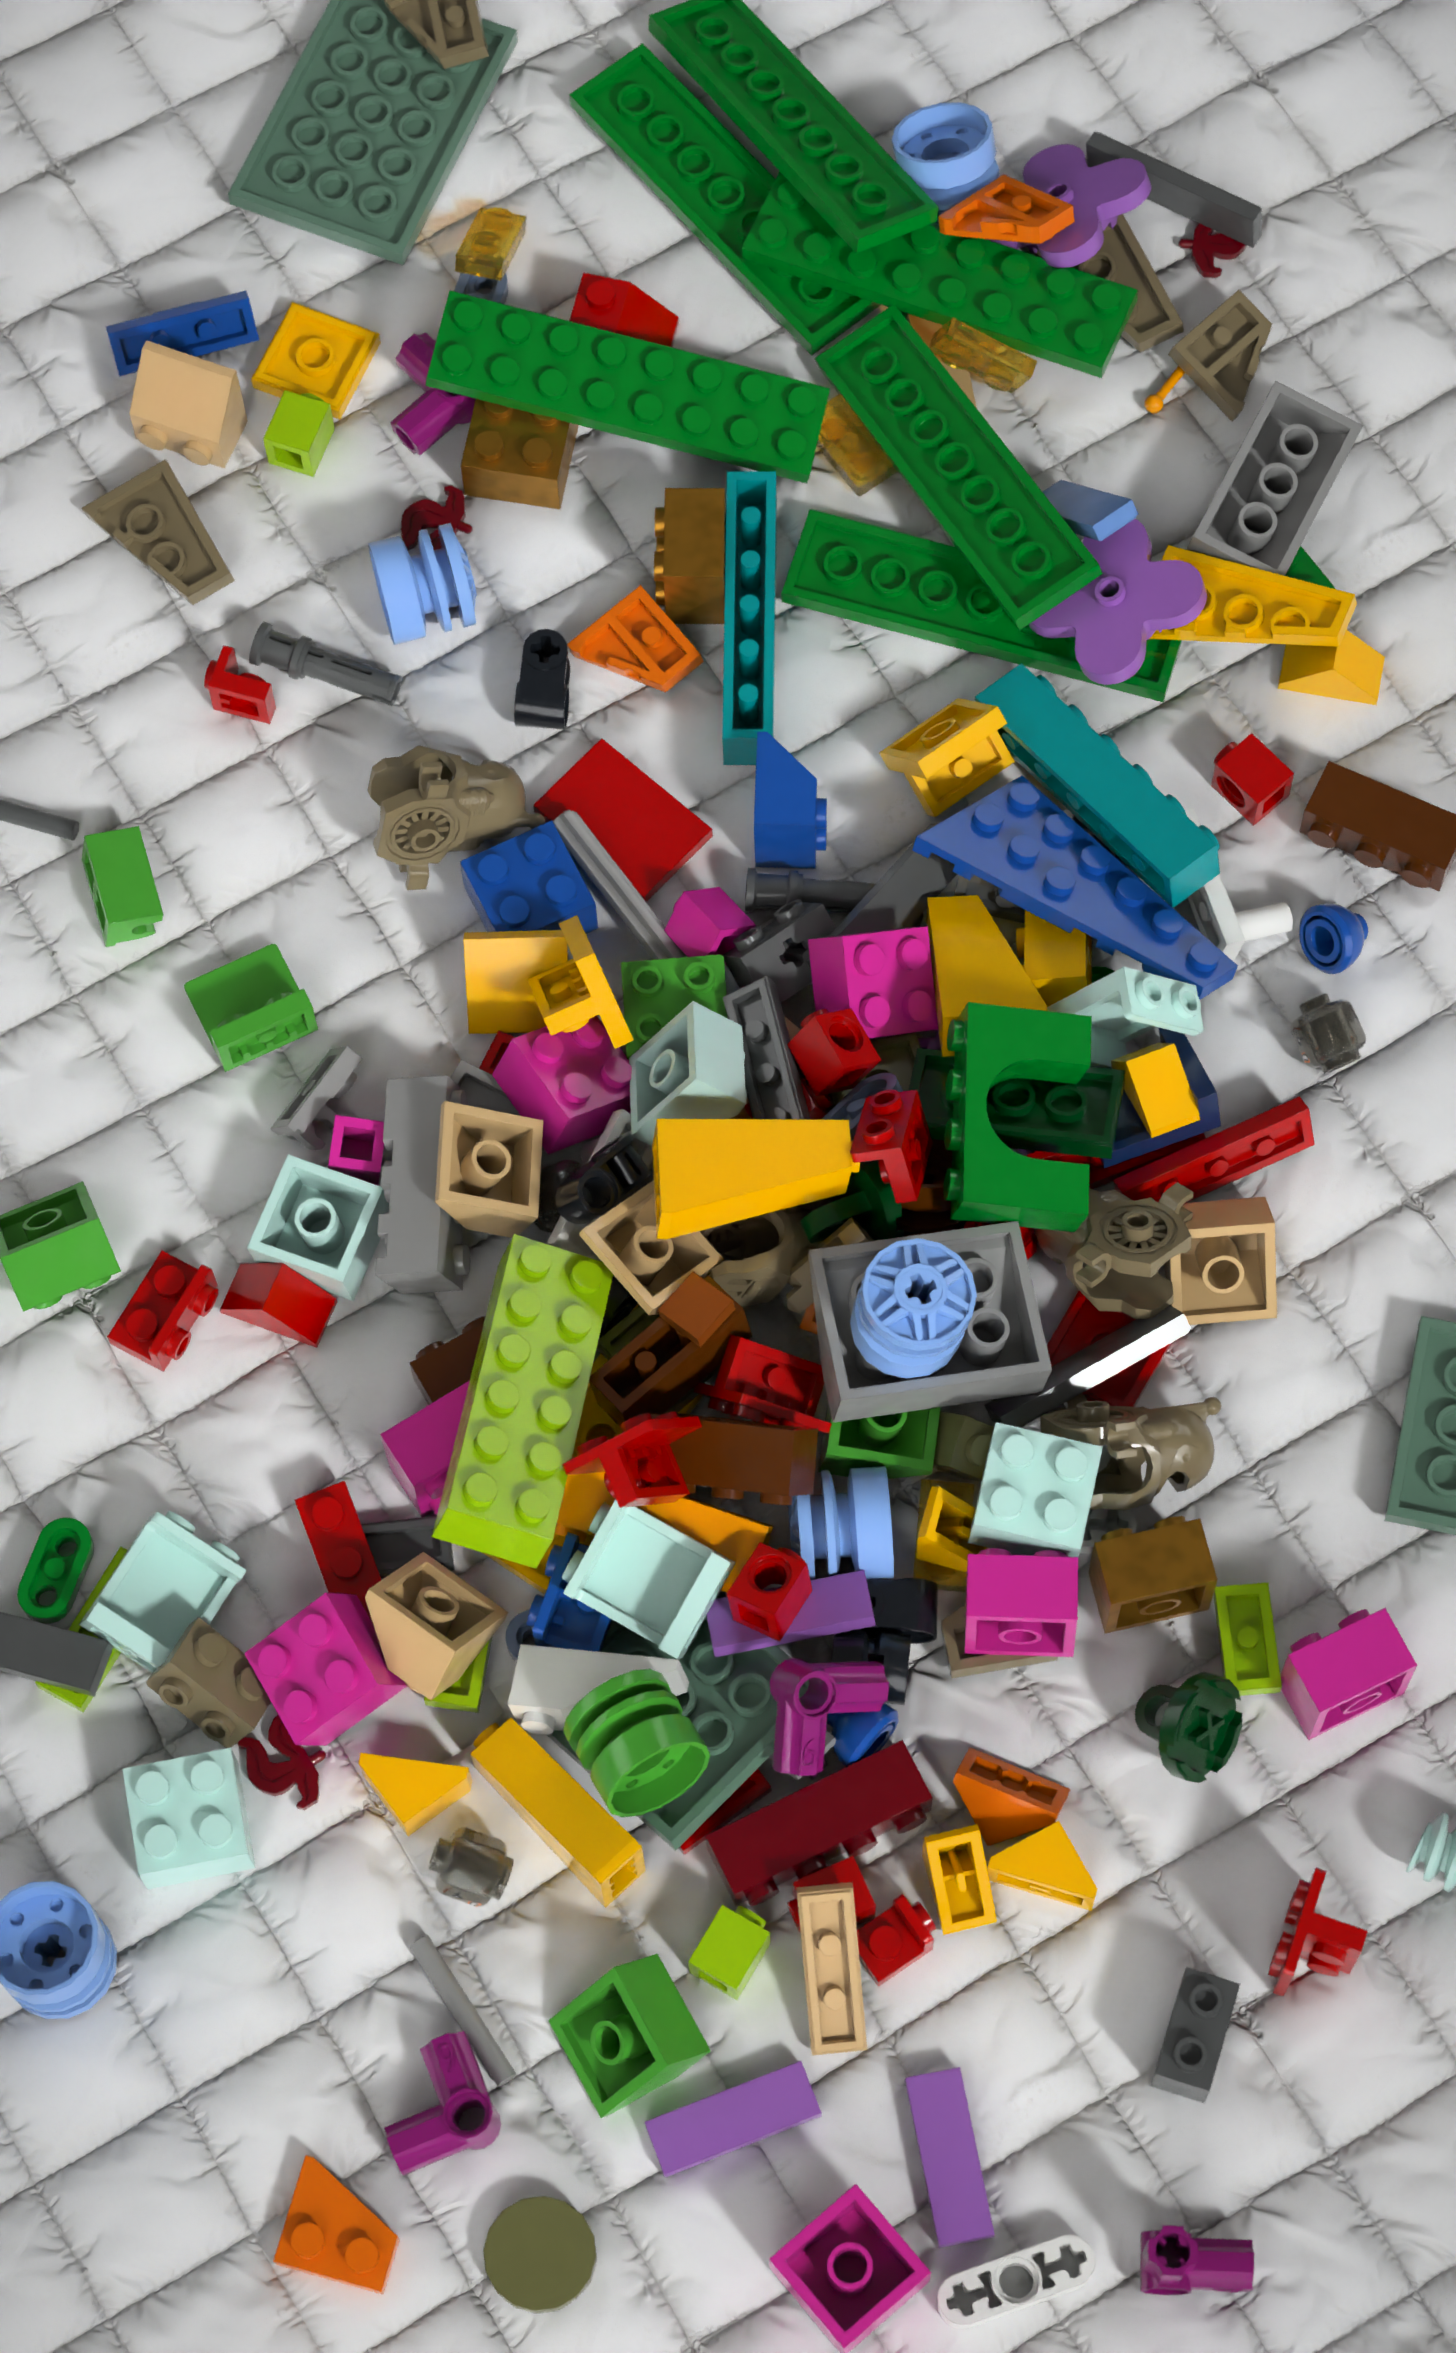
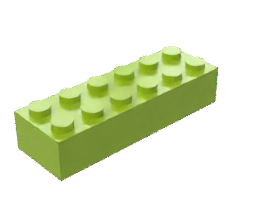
(524, 1402)

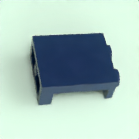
(1131, 1134)

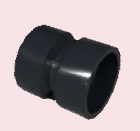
(857, 1645)

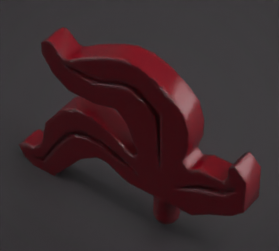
(1208, 246)
(430, 514)
(280, 1777)

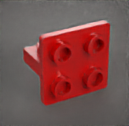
(766, 1386)
(639, 1460)
(1321, 1940)

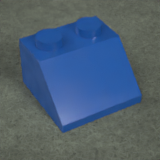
(787, 813)

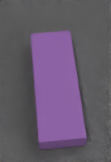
(833, 1607)
(733, 2119)
(949, 2157)

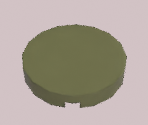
(540, 2254)

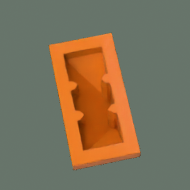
(1005, 1797)

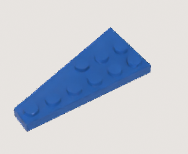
(1073, 882)

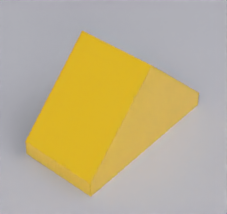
(1339, 672)
(1158, 1088)
(946, 1531)
(414, 1788)
(1046, 1867)
(959, 1879)

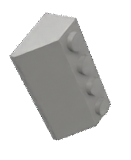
(1276, 482)

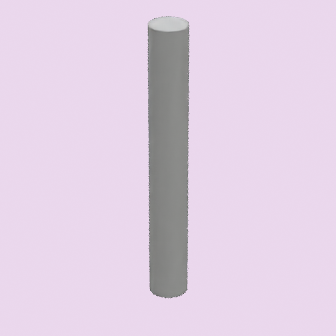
(463, 2010)

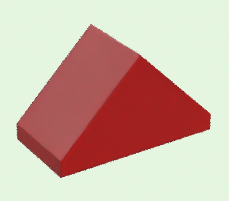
(279, 1301)

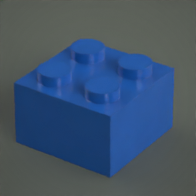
(528, 884)

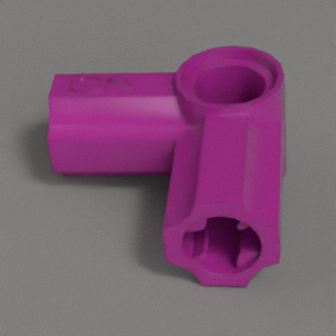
(436, 409)
(803, 1720)
(436, 2131)
(1178, 2263)

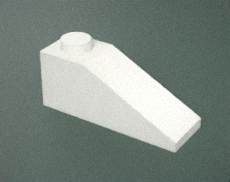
(555, 1679)

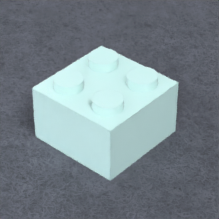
(688, 1072)
(320, 1226)
(1034, 1492)
(188, 1818)

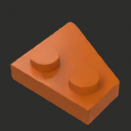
(1008, 213)
(638, 643)
(335, 2233)

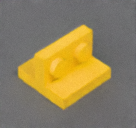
(950, 753)
(578, 990)

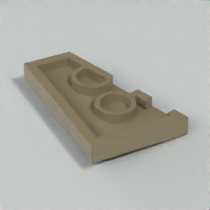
(1125, 263)
(163, 532)

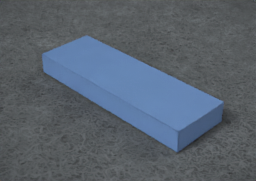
(1089, 510)

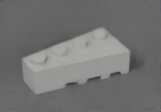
(418, 1235)

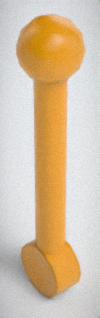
(1154, 402)

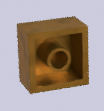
(517, 456)
(691, 555)
(1152, 1574)

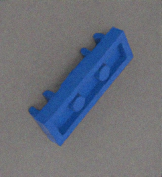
(189, 328)

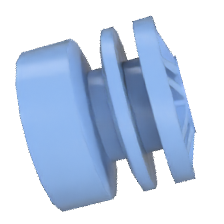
(947, 151)
(423, 583)
(899, 1331)
(846, 1524)
(35, 1925)

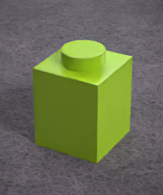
(299, 432)
(730, 1950)

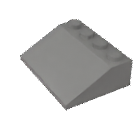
(1000, 1349)

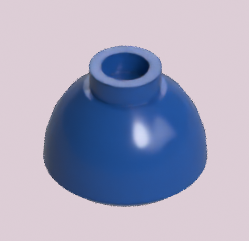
(1332, 937)
(861, 1732)

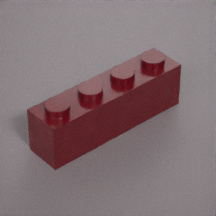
(819, 1824)

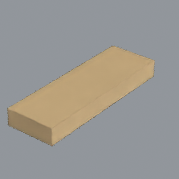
(831, 1968)

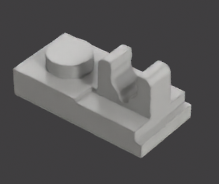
(329, 1080)

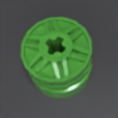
(636, 1743)

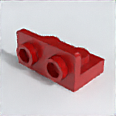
(898, 1136)
(164, 1310)

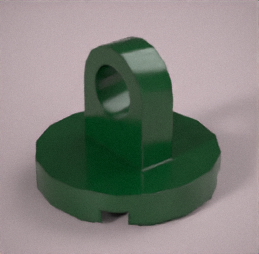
(865, 1200)
(1197, 1725)

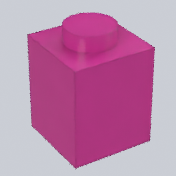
(706, 922)
(357, 1148)

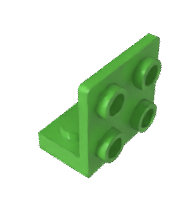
(663, 987)
(251, 1007)

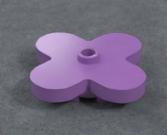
(1096, 197)
(1124, 605)

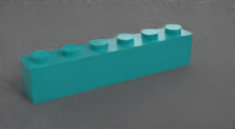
(749, 613)
(1103, 787)

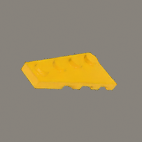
(1261, 606)

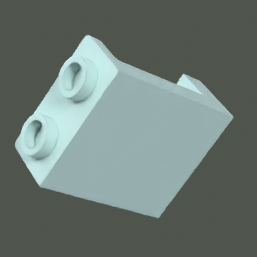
(1130, 1005)
(647, 1576)
(161, 1590)

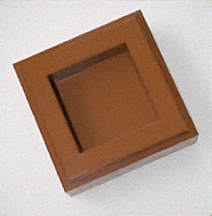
(696, 1309)

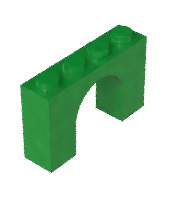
(987, 1176)

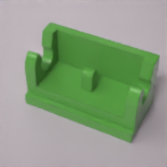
(121, 885)

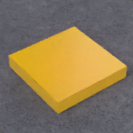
(316, 357)
(498, 975)

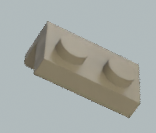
(211, 1684)

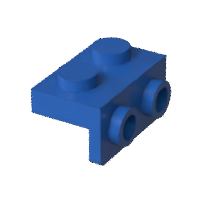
(563, 1620)

